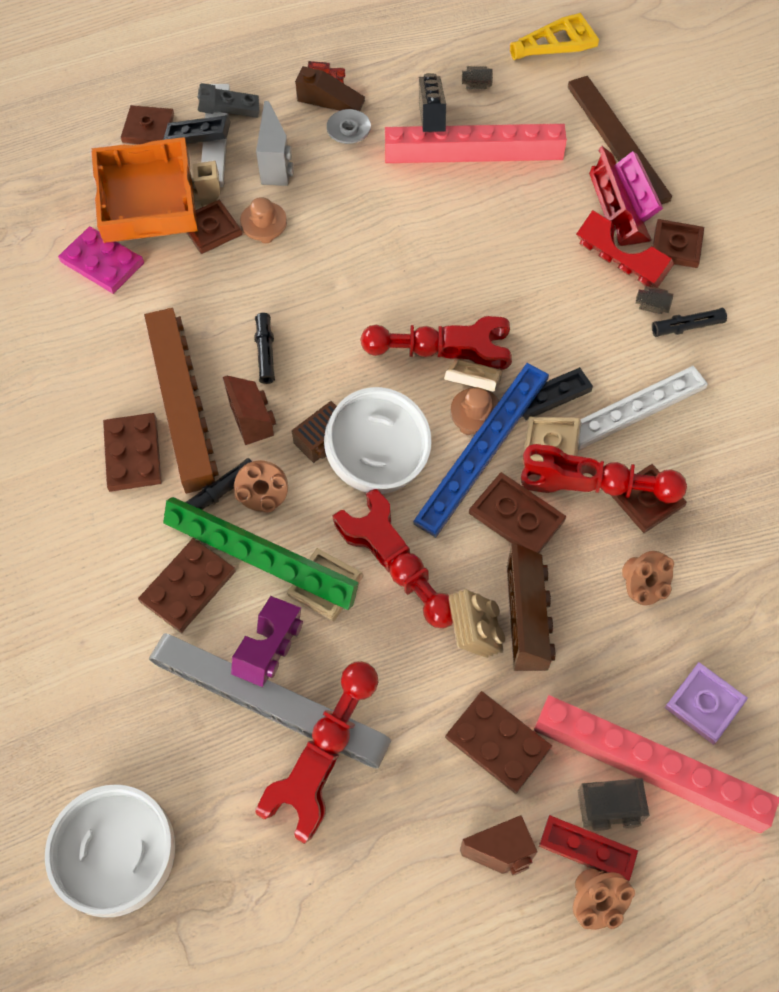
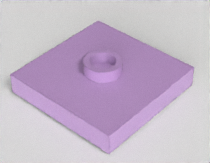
(706, 703)

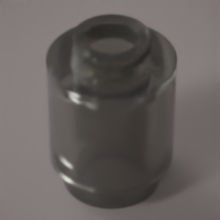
(477, 77)
(654, 299)

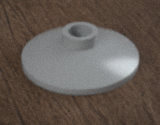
(348, 126)

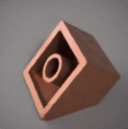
(249, 409)
(502, 847)

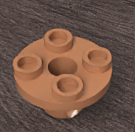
(263, 220)
(472, 408)
(261, 486)
(648, 577)
(601, 899)

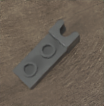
(227, 101)

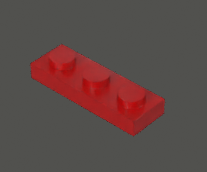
(587, 848)

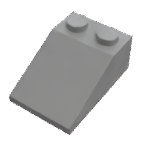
(273, 150)

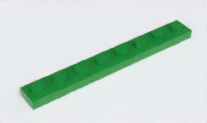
(261, 553)

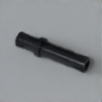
(689, 322)
(264, 340)
(212, 493)

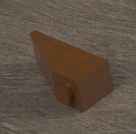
(324, 90)

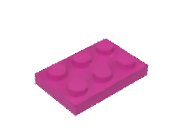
(101, 262)

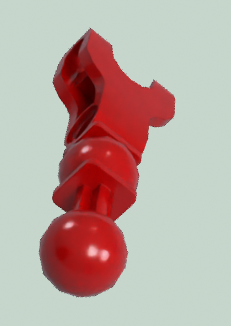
(450, 342)
(566, 472)
(392, 552)
(317, 760)

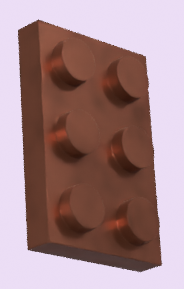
(131, 452)
(517, 514)
(187, 585)
(498, 742)

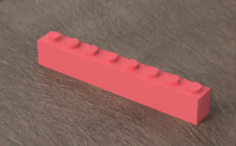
(476, 143)
(657, 765)

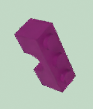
(259, 659)

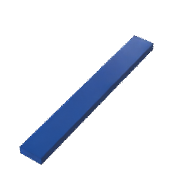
(480, 450)

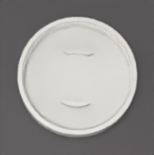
(377, 440)
(110, 851)

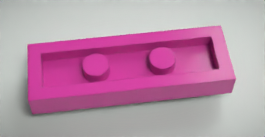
(638, 186)

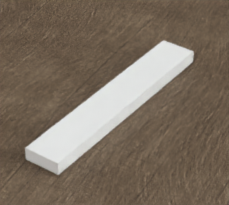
(216, 149)
(640, 405)

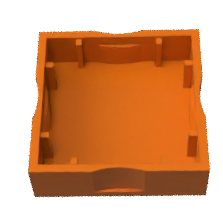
(144, 190)

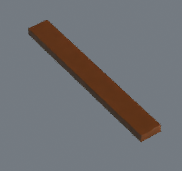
(612, 130)

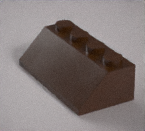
(529, 610)

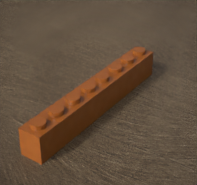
(180, 401)

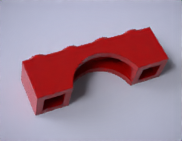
(649, 265)

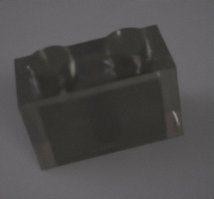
(613, 803)

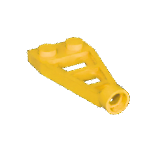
(575, 26)

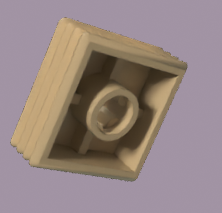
(476, 623)

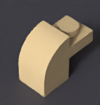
(206, 182)

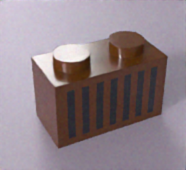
(311, 432)

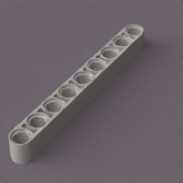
(269, 701)

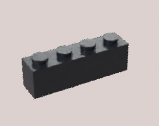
(432, 103)

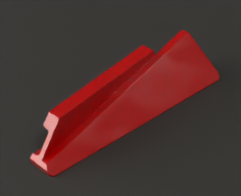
(616, 202)

